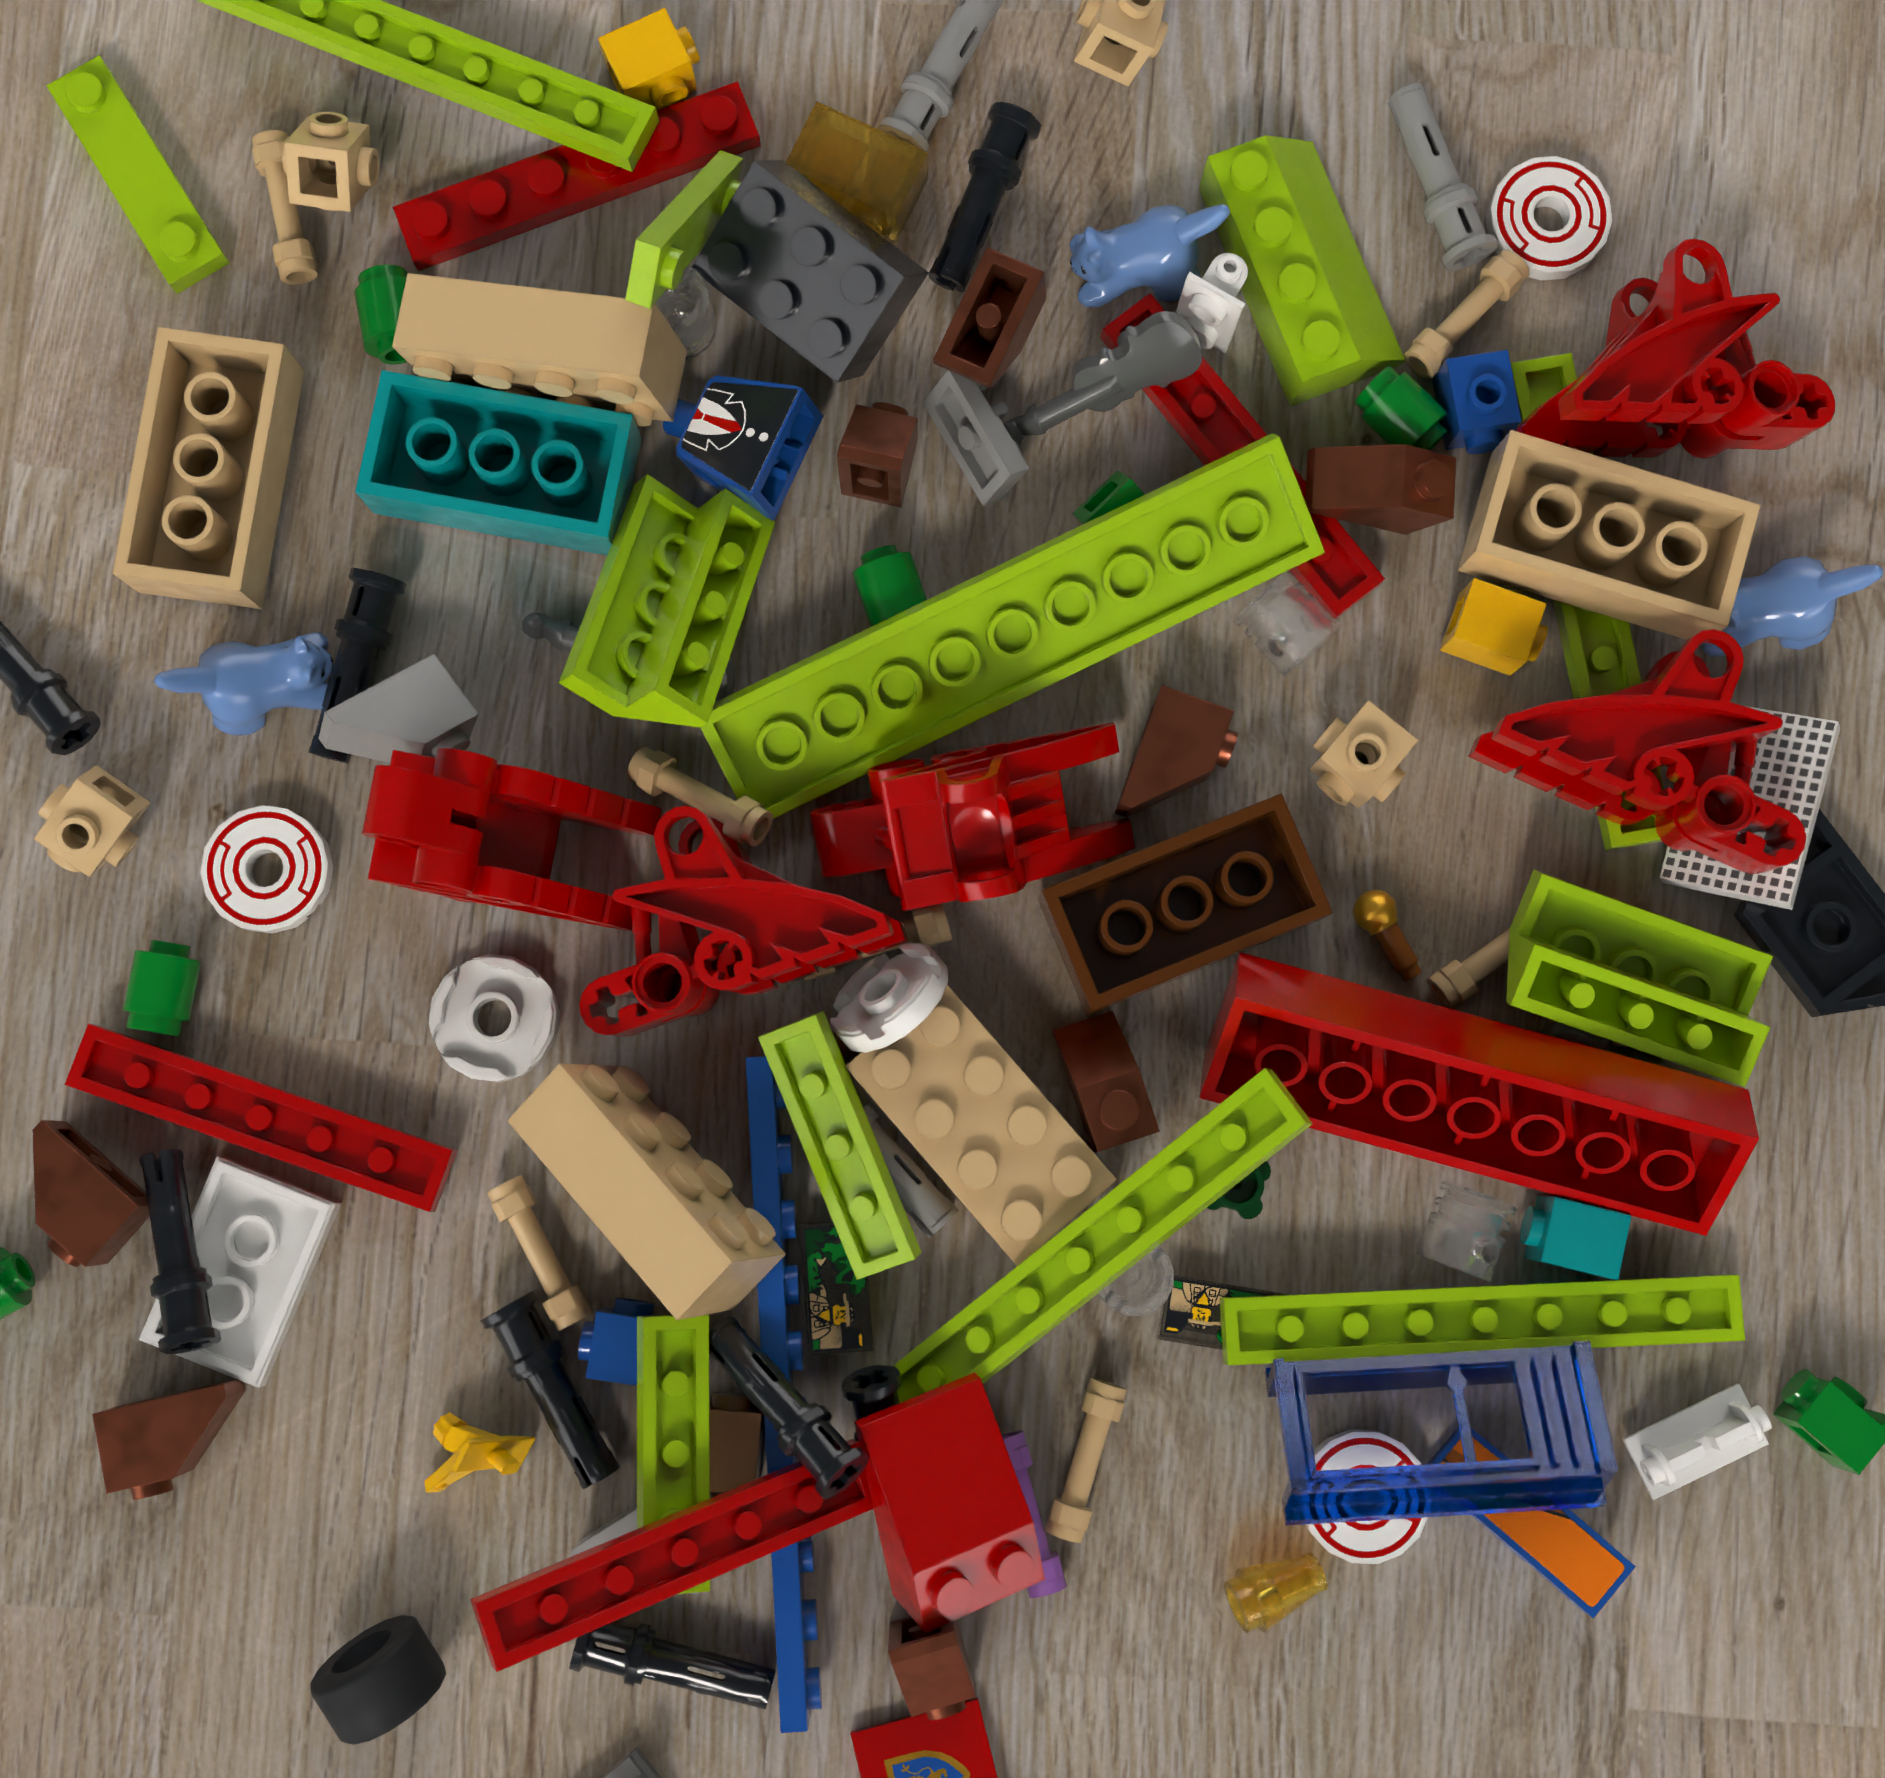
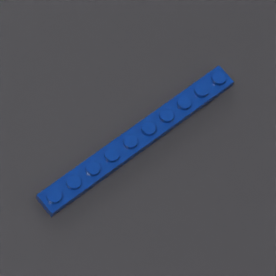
(794, 1615)

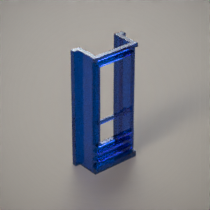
(1560, 1415)

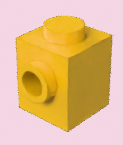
(651, 60)
(1495, 627)

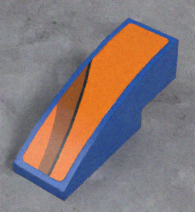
(1550, 1540)

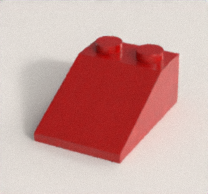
(948, 1504)

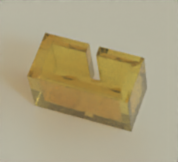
(861, 168)

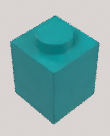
(1575, 1236)

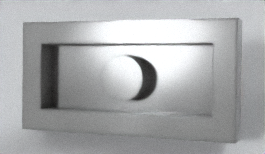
(976, 436)

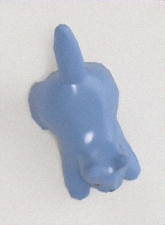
(1150, 252)
(1792, 602)
(248, 681)

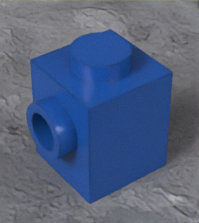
(1479, 400)
(611, 1341)

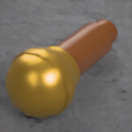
(1377, 914)

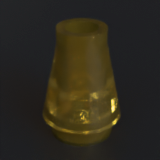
(1273, 1590)

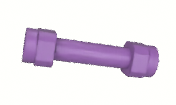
(1053, 1573)

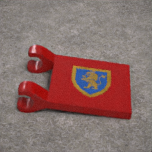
(926, 1747)

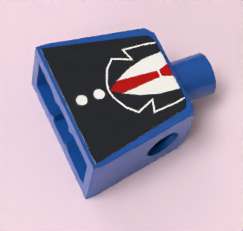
(746, 438)

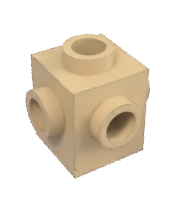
(1132, 29)
(329, 162)
(1376, 742)
(90, 822)

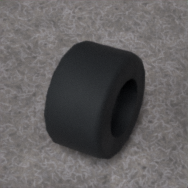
(378, 1679)

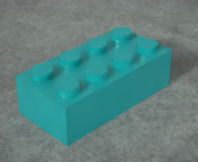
(498, 462)

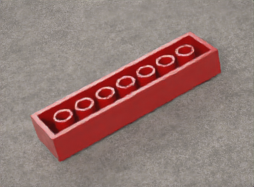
(1484, 1094)

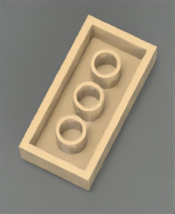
(542, 344)
(209, 468)
(1608, 537)
(983, 1127)
(647, 1188)

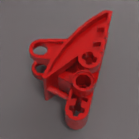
(1683, 370)
(1672, 719)
(971, 820)
(490, 833)
(766, 918)

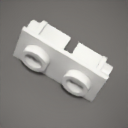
(1212, 302)
(1697, 1441)

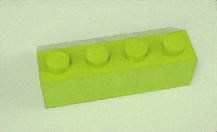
(1302, 267)

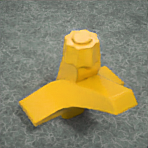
(474, 1451)

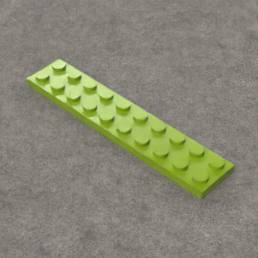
(1014, 629)

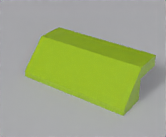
(668, 606)
(1636, 978)

